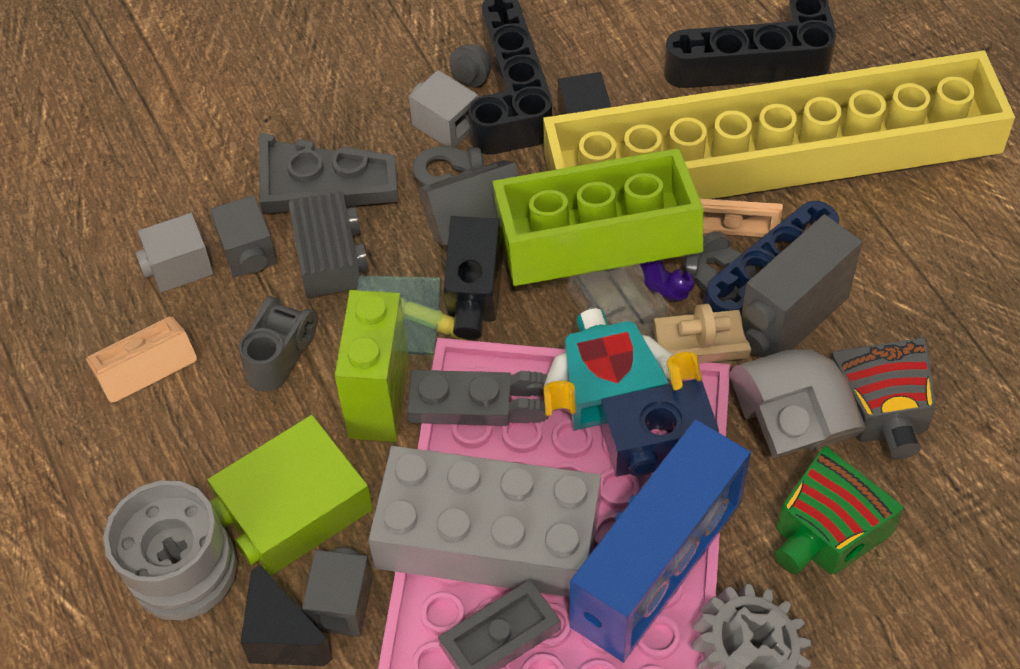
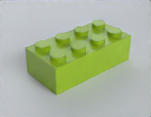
(598, 216)

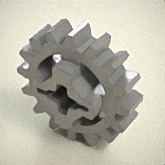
(749, 633)

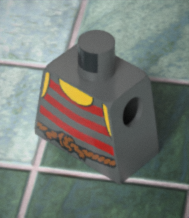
(891, 391)

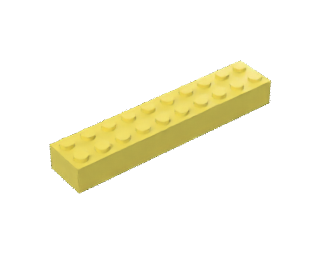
(803, 126)

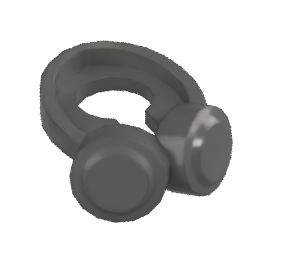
(459, 160)
(715, 250)

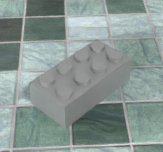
(484, 520)

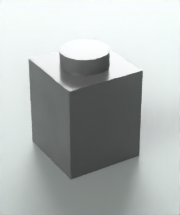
(243, 236)
(338, 591)

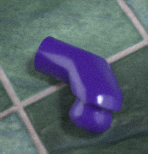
(670, 285)

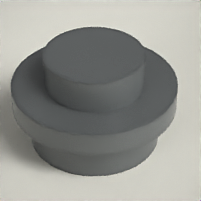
(470, 65)

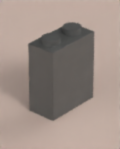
(800, 287)

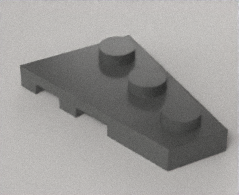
(306, 171)

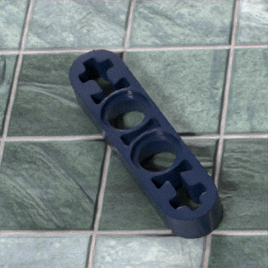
(760, 255)

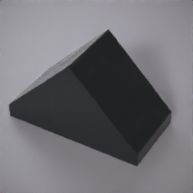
(278, 629)

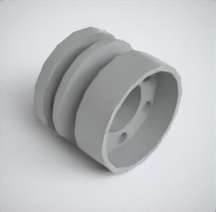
(171, 550)

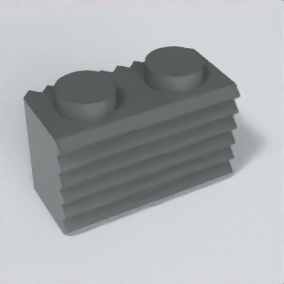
(325, 244)

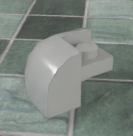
(797, 400)

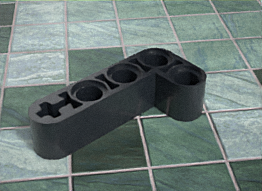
(755, 51)
(516, 113)

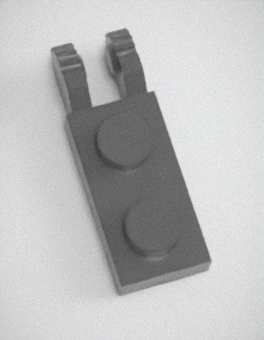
(475, 397)

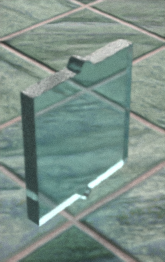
(420, 307)

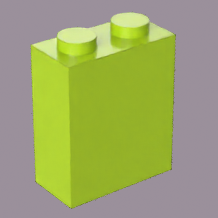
(372, 365)
(289, 496)

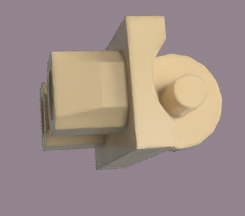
(708, 334)

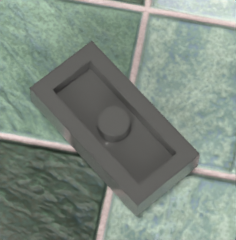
(501, 630)

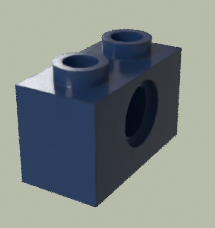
(631, 417)

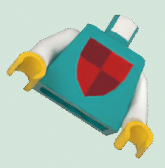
(609, 363)

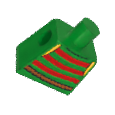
(833, 516)

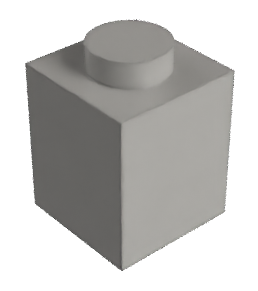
(442, 109)
(173, 253)

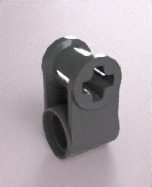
(275, 343)

